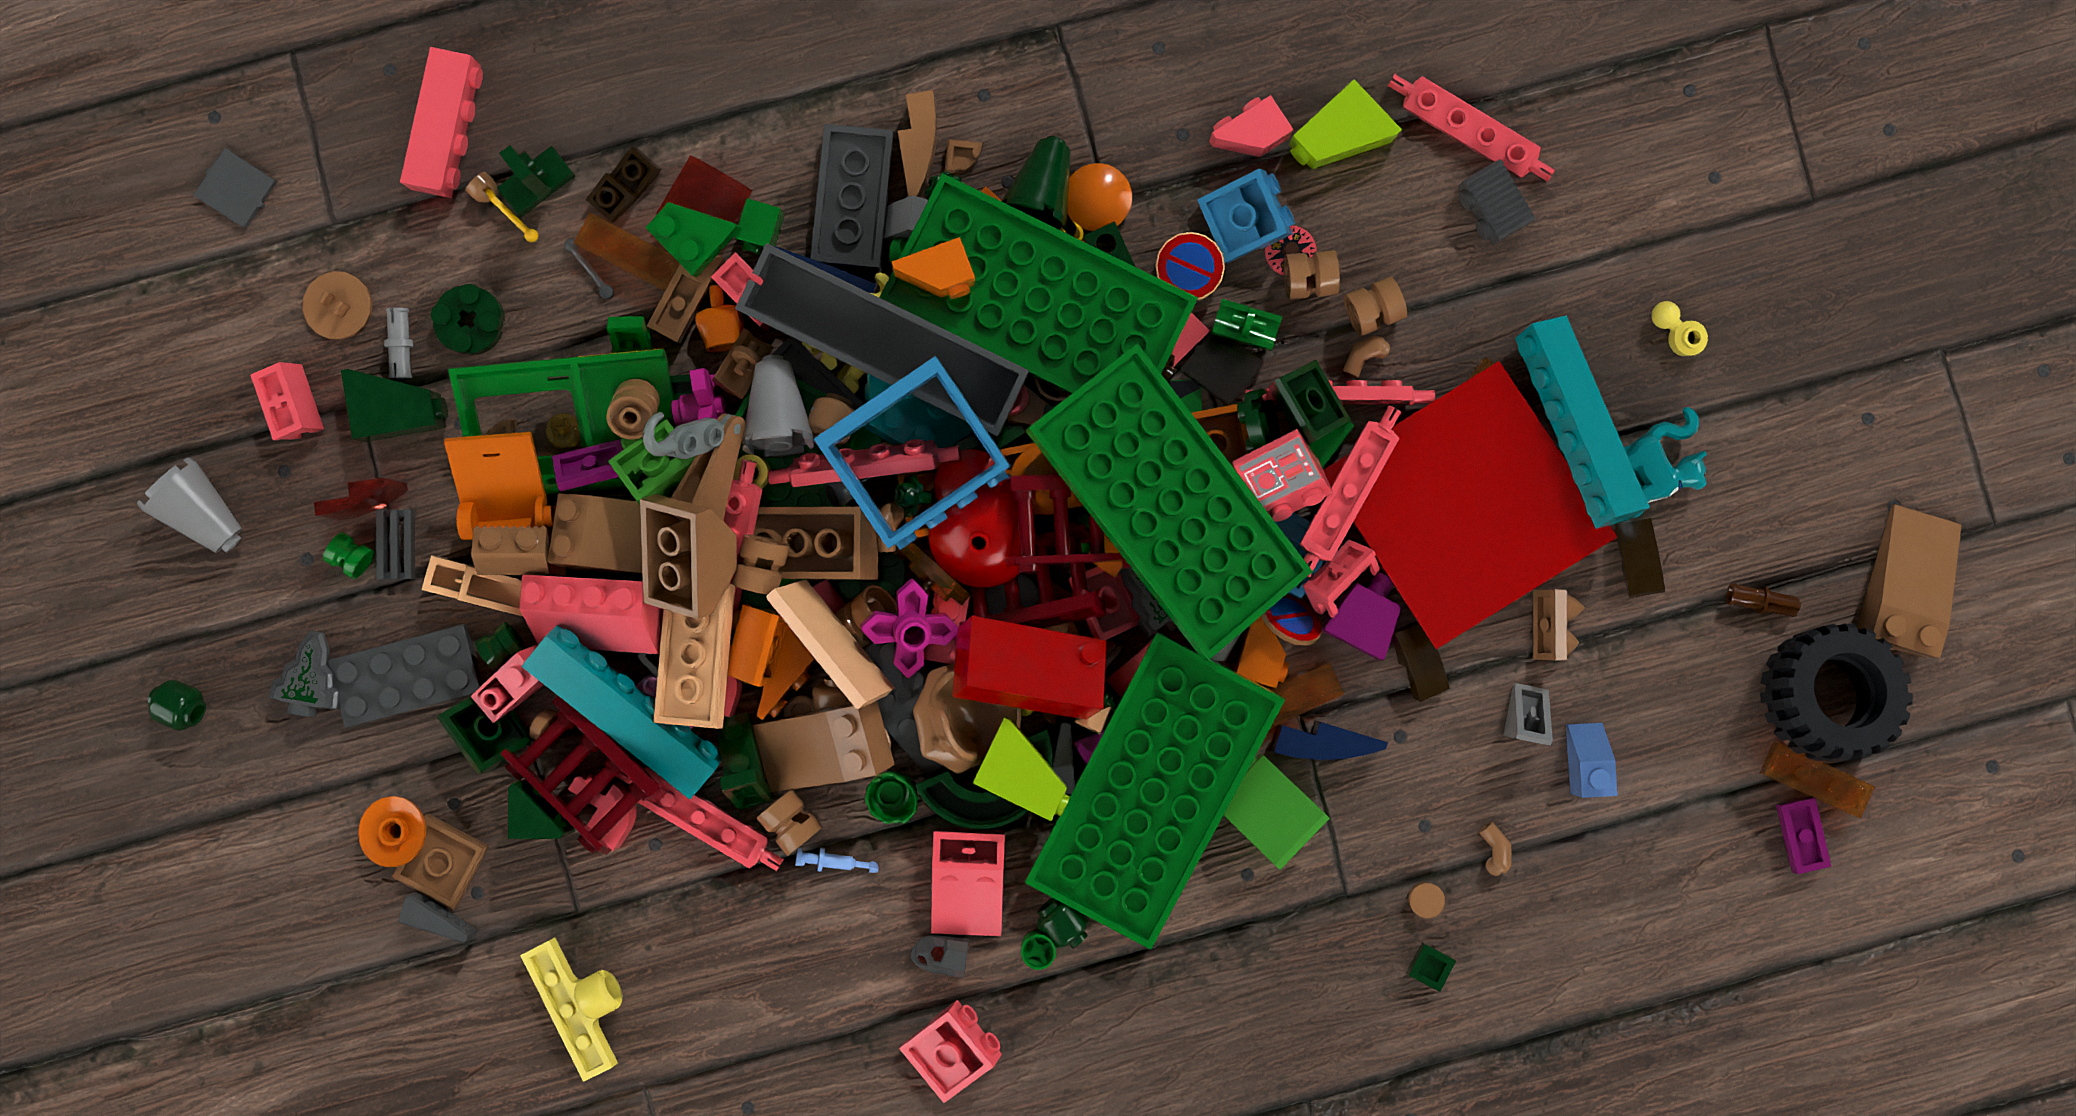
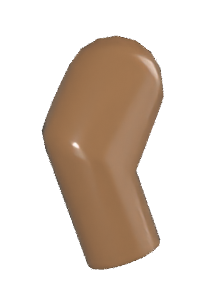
(1364, 350)
(894, 517)
(1501, 849)

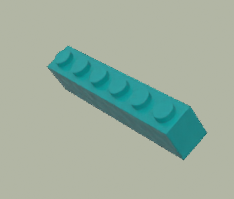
(1581, 422)
(621, 711)

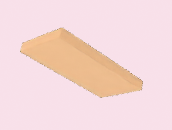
(830, 643)
(694, 666)

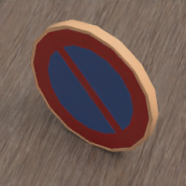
(1191, 264)

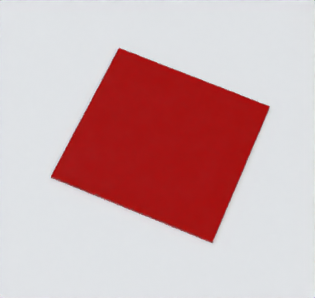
(1474, 507)

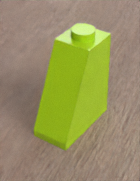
(1343, 129)
(1021, 773)

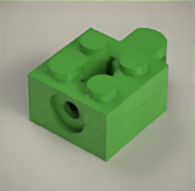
(648, 473)

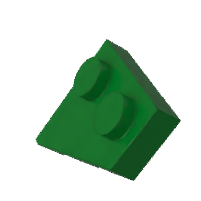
(691, 236)

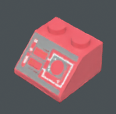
(1284, 475)

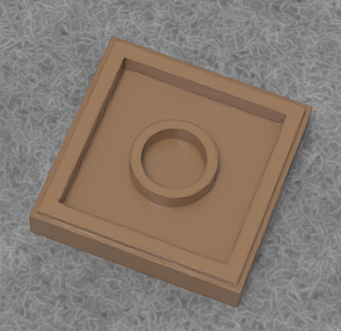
(443, 864)

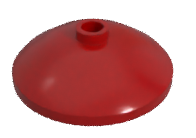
(990, 517)

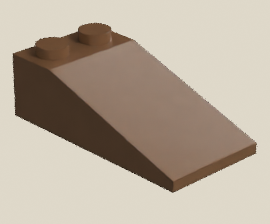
(596, 535)
(822, 541)
(1913, 583)
(823, 746)

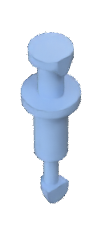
(832, 861)

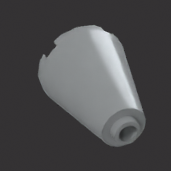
(776, 412)
(192, 507)

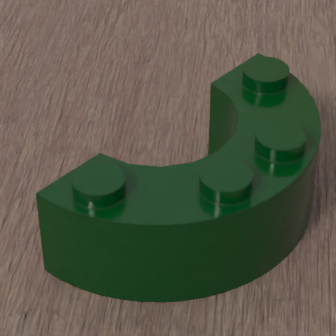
(974, 806)

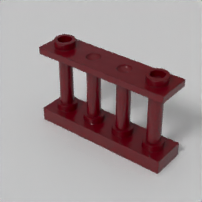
(1025, 491)
(1049, 610)
(617, 763)

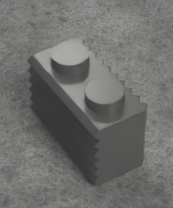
(1495, 202)

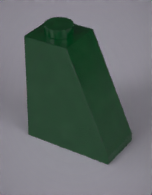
(389, 408)

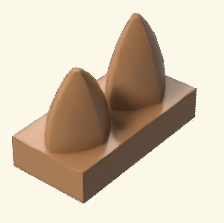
(1550, 619)

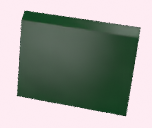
(1309, 402)
(480, 738)
(532, 815)

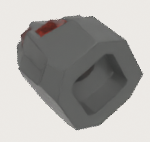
(941, 954)

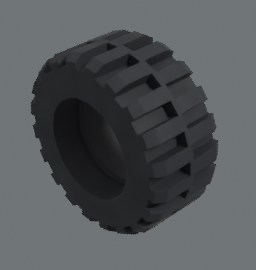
(1878, 686)

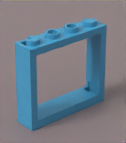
(876, 406)

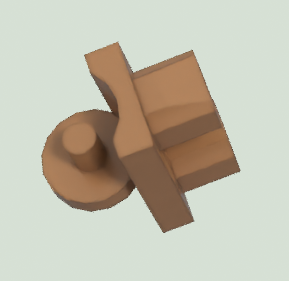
(738, 367)

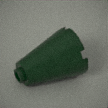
(1043, 183)

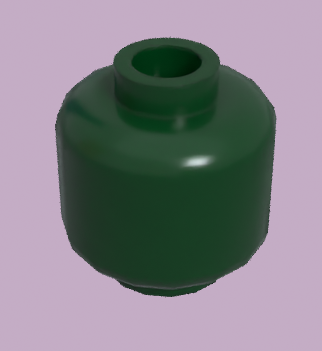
(176, 705)
(1062, 924)

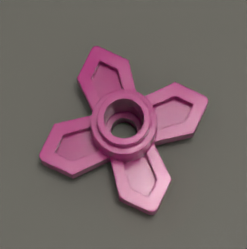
(702, 403)
(911, 610)

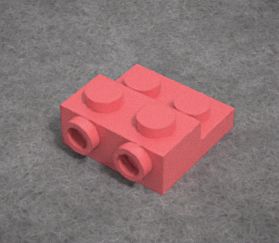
(952, 1050)

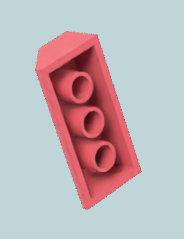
(598, 611)

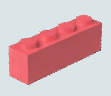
(441, 122)

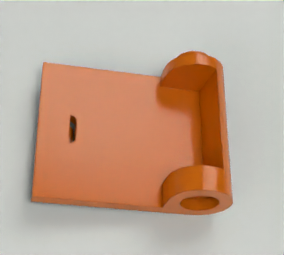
(498, 482)

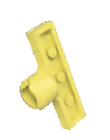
(575, 1006)

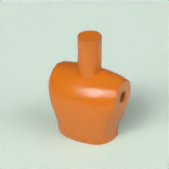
(720, 323)

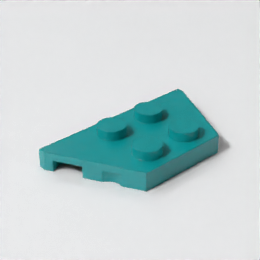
(914, 419)

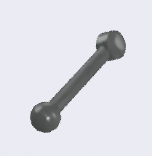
(605, 290)

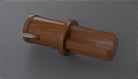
(1763, 600)

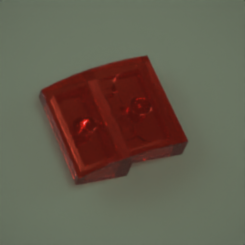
(707, 191)
(363, 499)

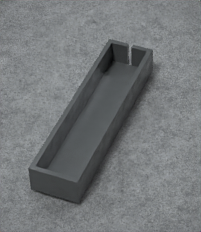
(878, 336)

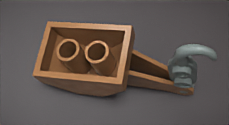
(683, 538)

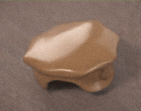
(953, 728)

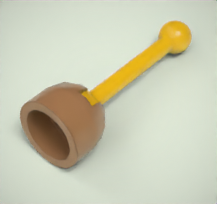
(484, 190)

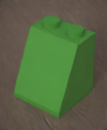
(1273, 812)

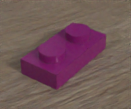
(586, 465)
(1803, 835)

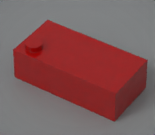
(1029, 668)

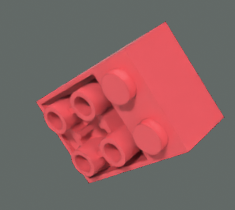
(967, 881)

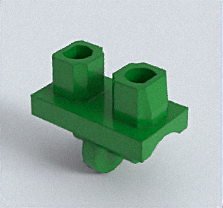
(1246, 324)

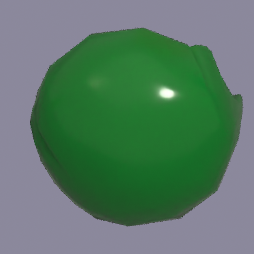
(892, 797)

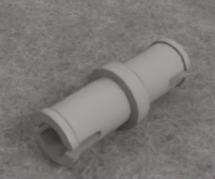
(398, 343)

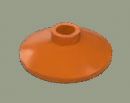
(378, 831)

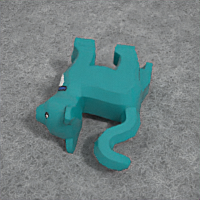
(1654, 470)

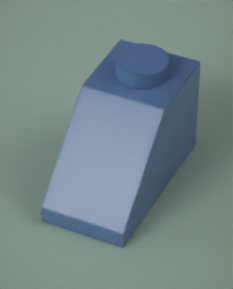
(1590, 761)

